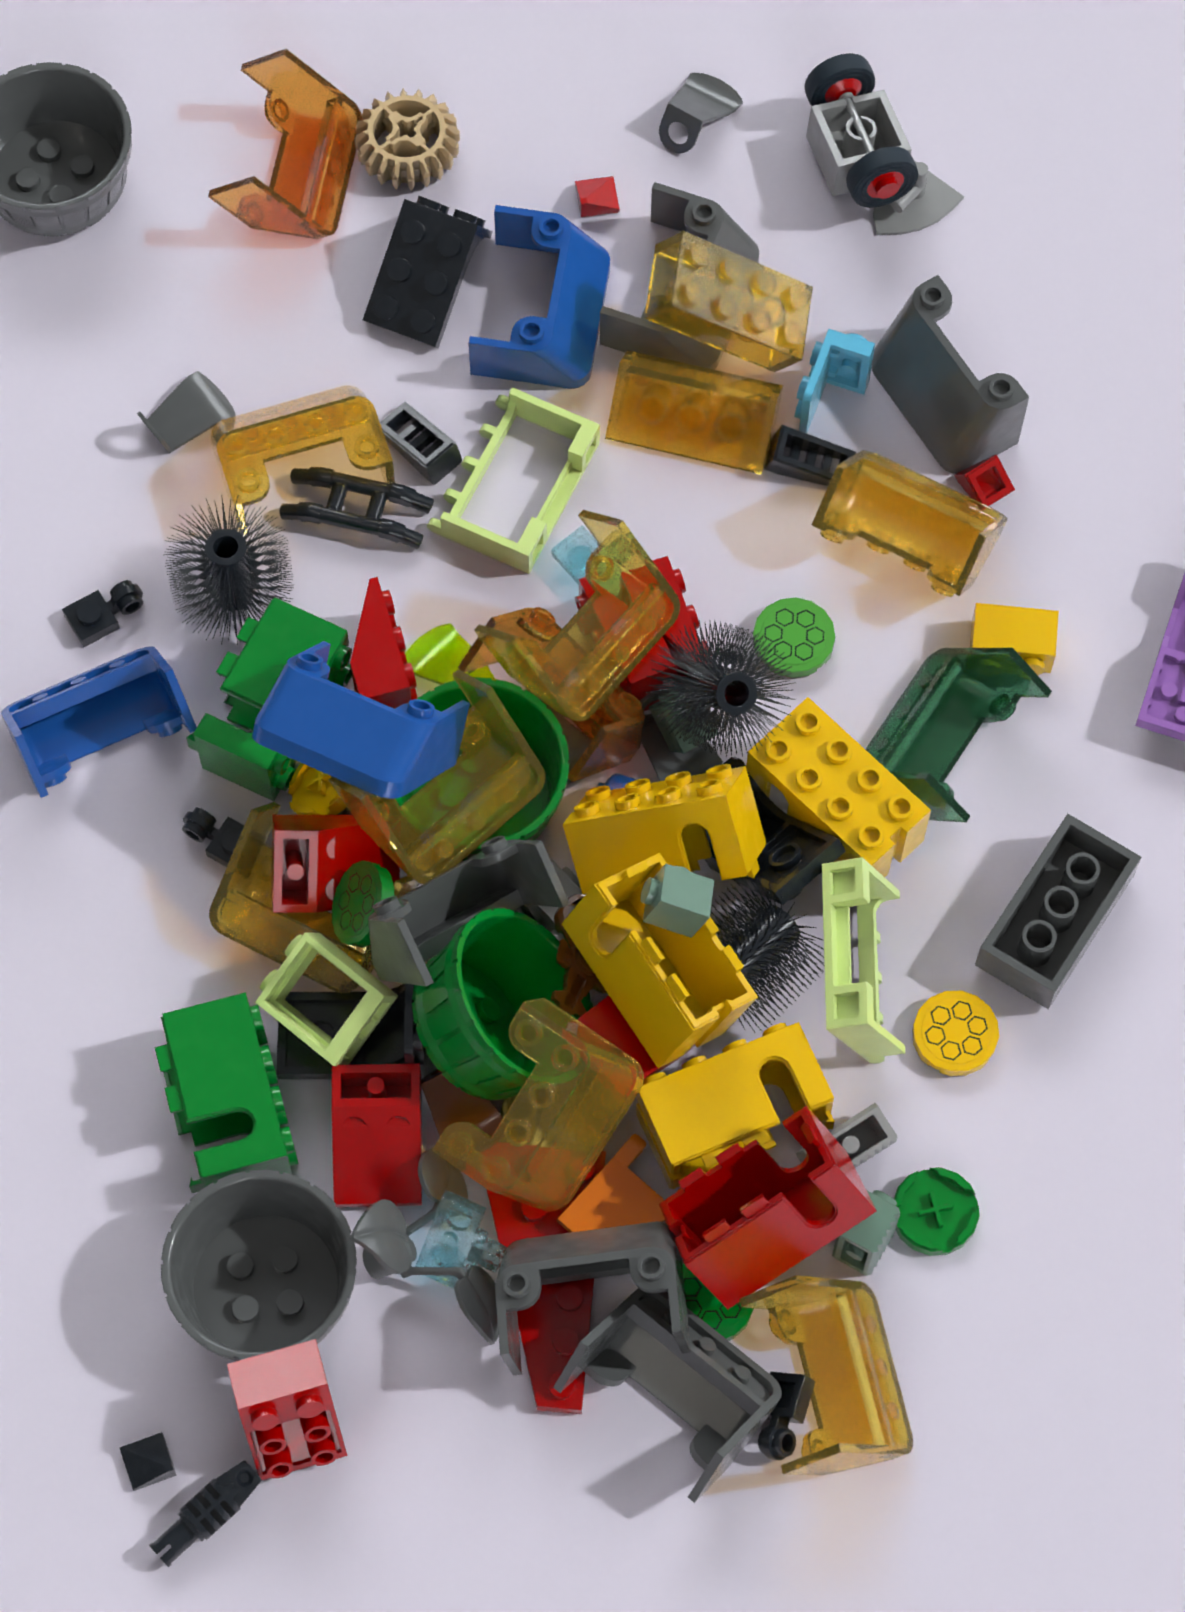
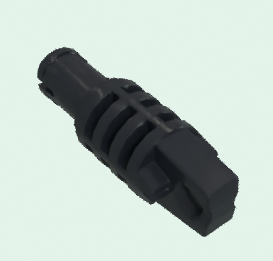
(208, 1511)

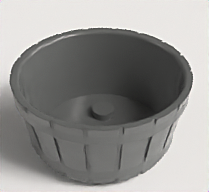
(60, 148)
(258, 1264)

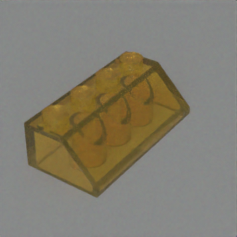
(693, 412)

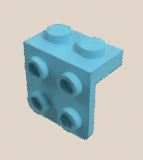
(839, 361)

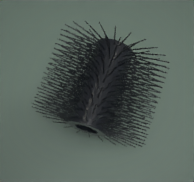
(228, 568)
(720, 687)
(763, 945)

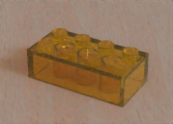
(728, 302)

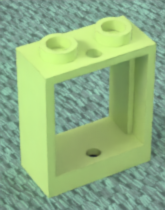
(360, 1022)

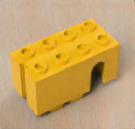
(839, 787)
(669, 818)
(662, 982)
(724, 1100)

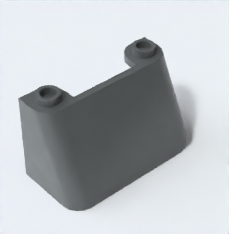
(938, 392)

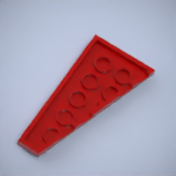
(561, 1314)

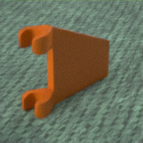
(615, 1196)

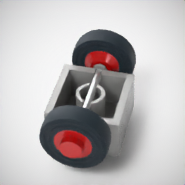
(857, 133)

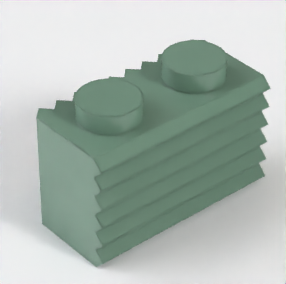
(866, 1241)

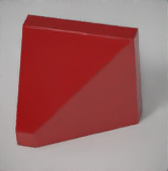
(597, 196)
(986, 481)

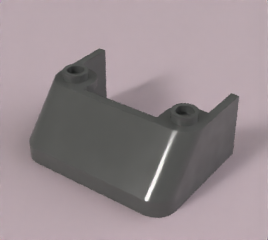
(700, 218)
(422, 922)
(641, 1250)
(710, 1388)

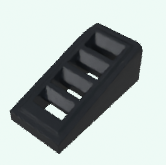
(798, 442)
(433, 462)

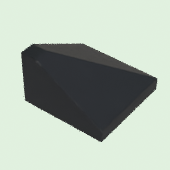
(148, 1461)

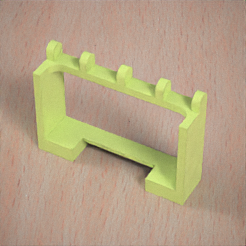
(527, 550)
(850, 1006)

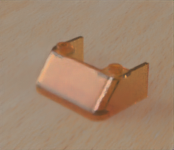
(312, 155)
(615, 725)

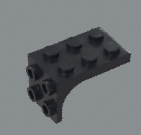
(424, 269)
(792, 849)
(391, 1041)

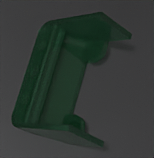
(942, 714)

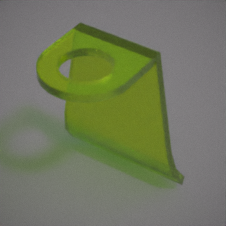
(439, 653)

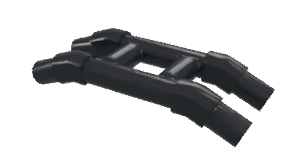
(372, 521)

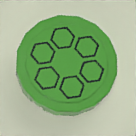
(800, 631)

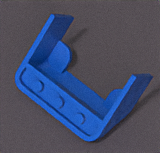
(563, 345)
(95, 712)
(354, 735)

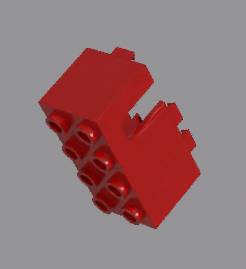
(759, 1219)

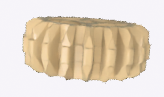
(409, 125)

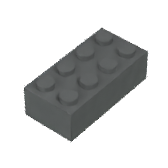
(1057, 911)

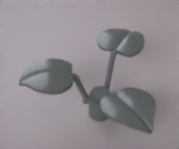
(391, 1251)

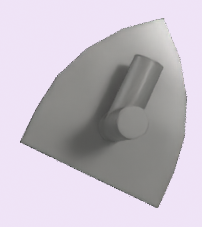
(919, 208)

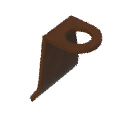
(452, 1105)

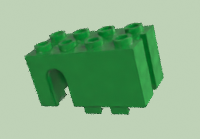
(249, 680)
(222, 1088)

